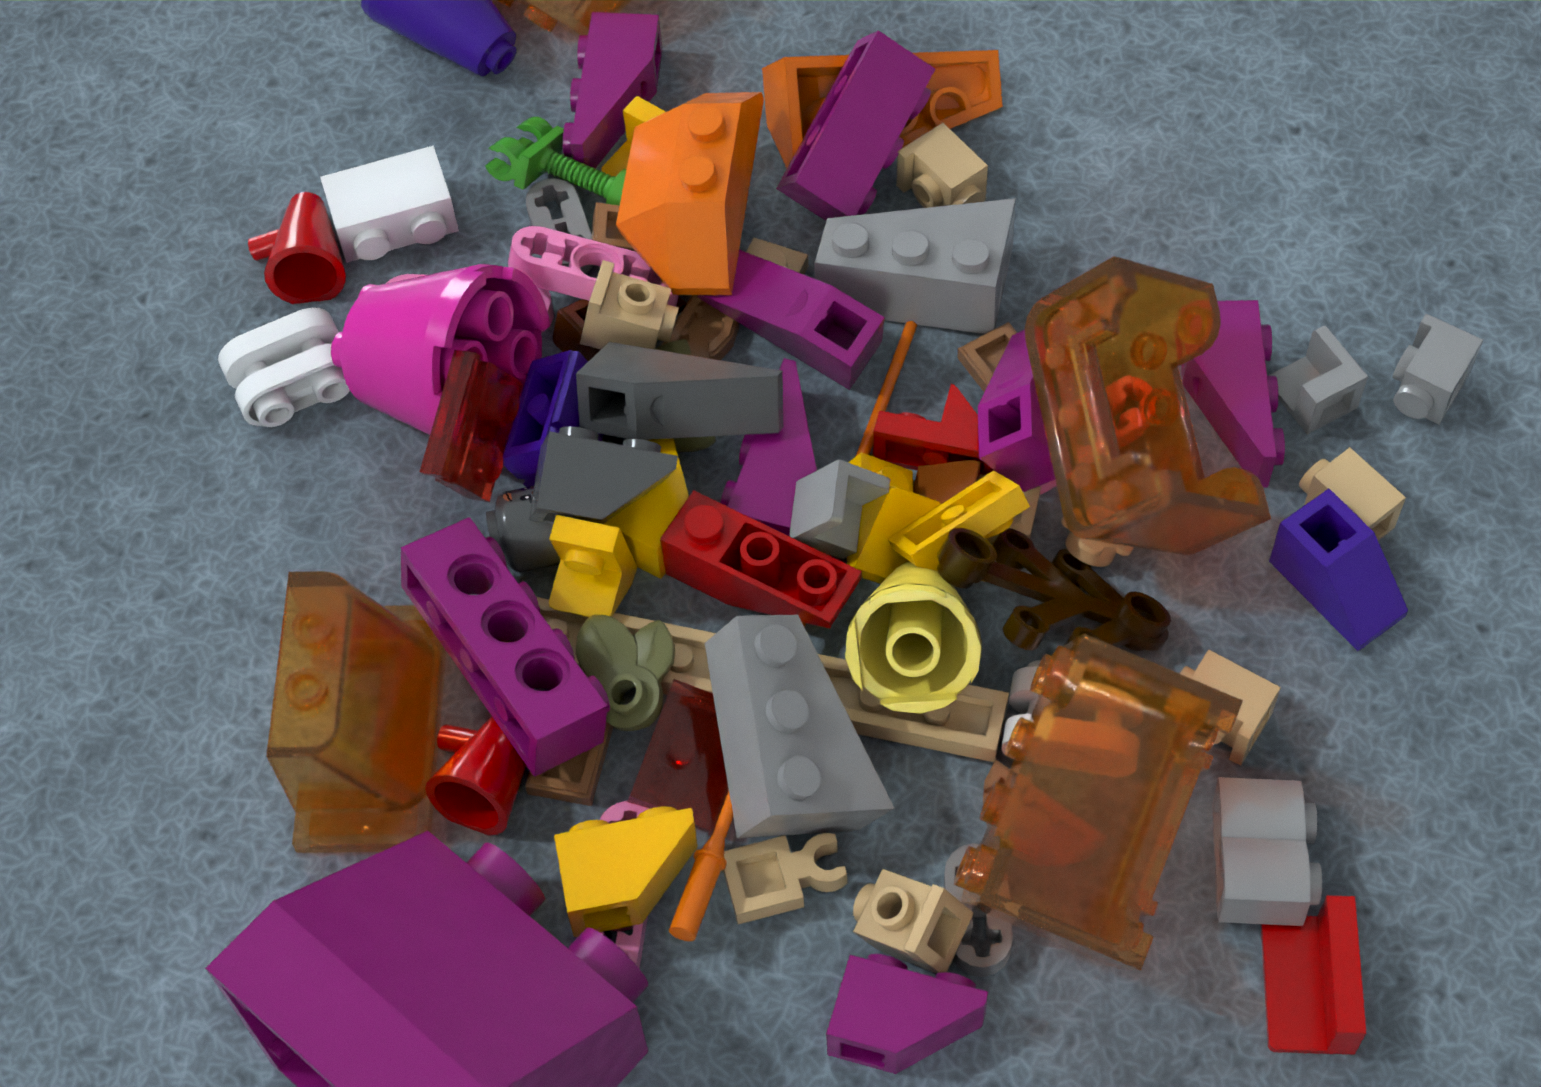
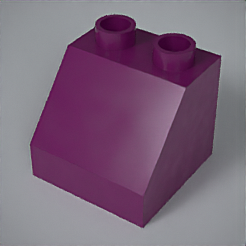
(431, 980)

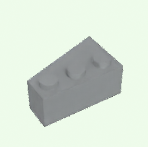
(923, 263)
(786, 734)

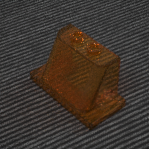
(354, 716)

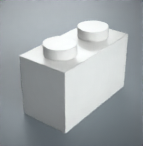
(390, 204)

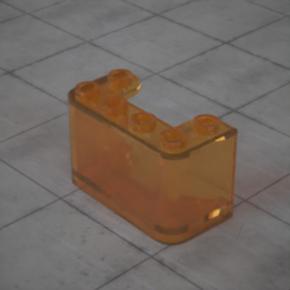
(1119, 415)
(1093, 799)

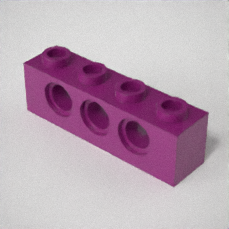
(540, 725)

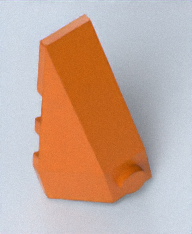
(961, 90)

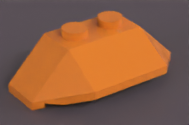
(691, 190)

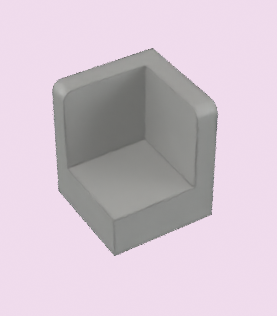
(1322, 383)
(830, 506)

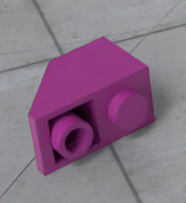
(900, 1016)

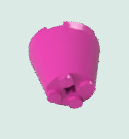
(406, 332)

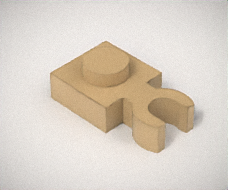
(769, 878)

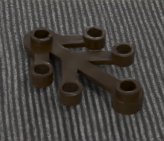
(1129, 621)

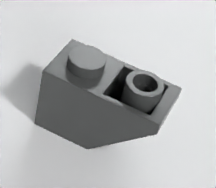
(594, 477)

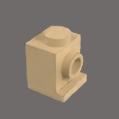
(941, 170)
(627, 311)
(1358, 487)
(1256, 692)
(911, 920)

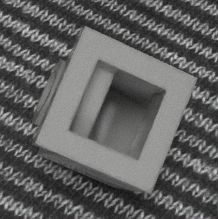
(1434, 369)

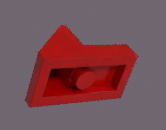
(915, 441)

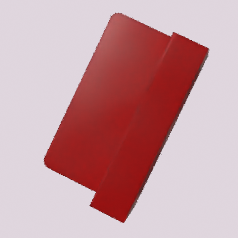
(1315, 982)

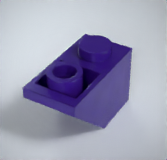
(1339, 569)

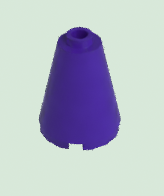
(459, 30)

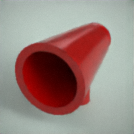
(301, 253)
(478, 780)

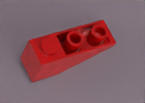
(754, 564)

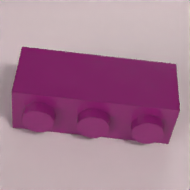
(857, 128)

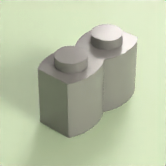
(1263, 852)

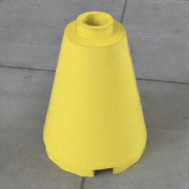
(913, 642)

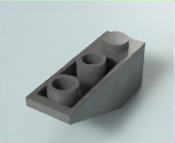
(676, 395)

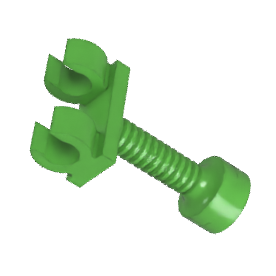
(533, 159)

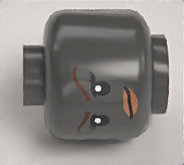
(521, 540)

